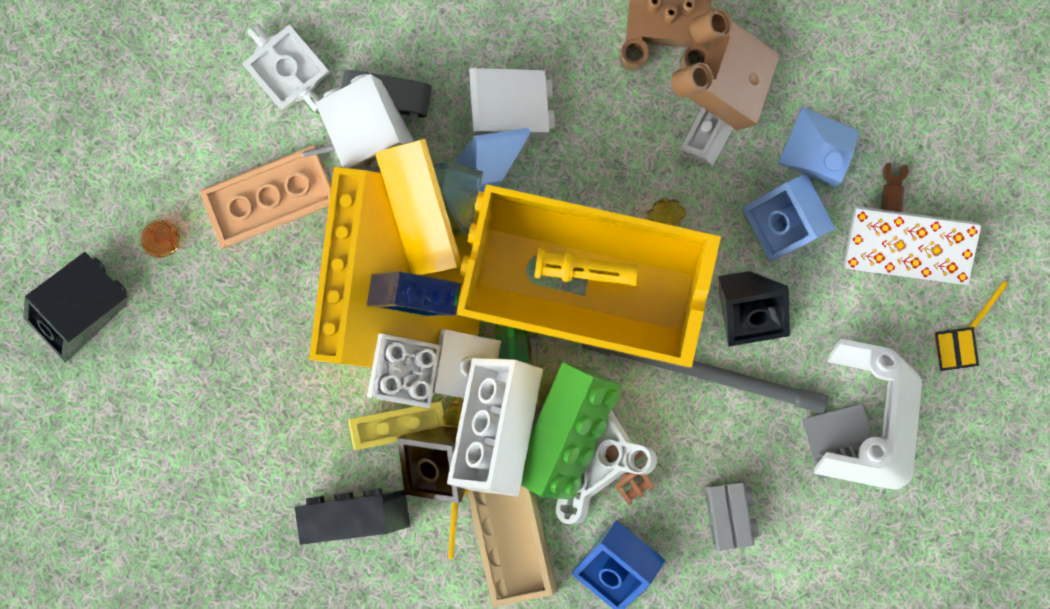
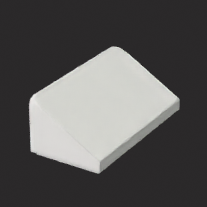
(706, 137)

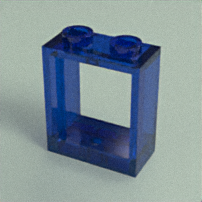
(414, 294)

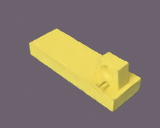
(388, 426)

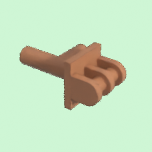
(629, 478)

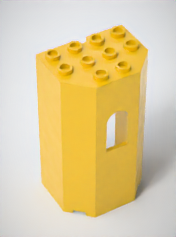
(647, 320)

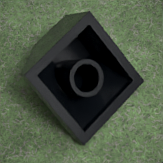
(753, 308)

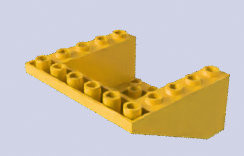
(359, 243)

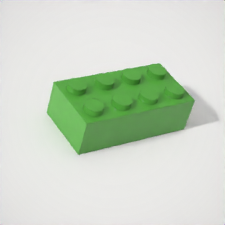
(568, 431)

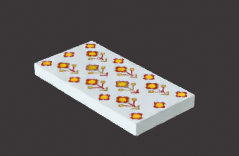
(911, 245)

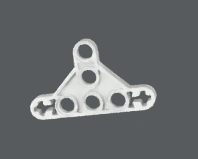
(602, 472)

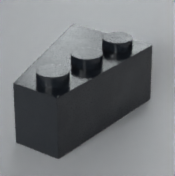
(351, 516)

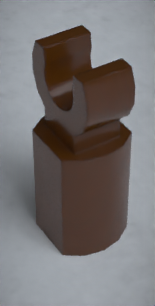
(893, 190)

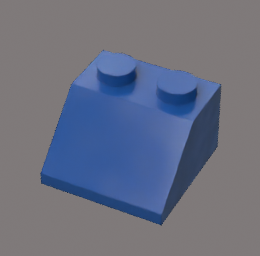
(618, 566)

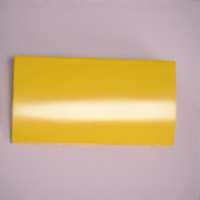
(418, 208)

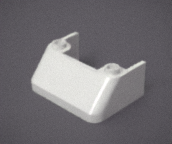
(889, 459)

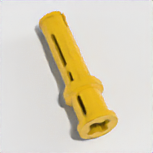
(625, 272)

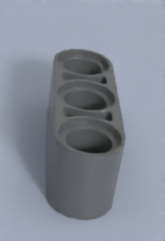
(406, 94)

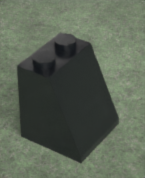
(74, 305)

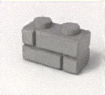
(730, 515)

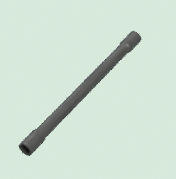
(799, 397)

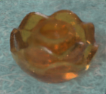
(169, 241)

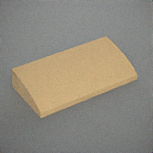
(512, 546)

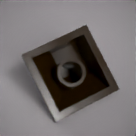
(427, 463)

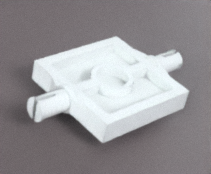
(285, 67)

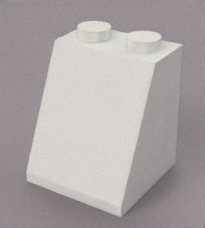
(511, 101)
(362, 122)

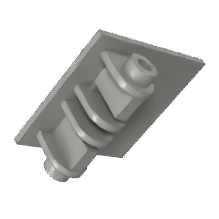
(837, 432)

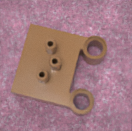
(662, 24)
(734, 73)

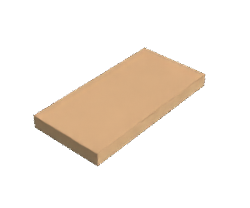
(267, 197)

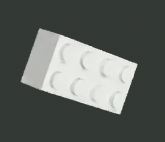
(495, 426)

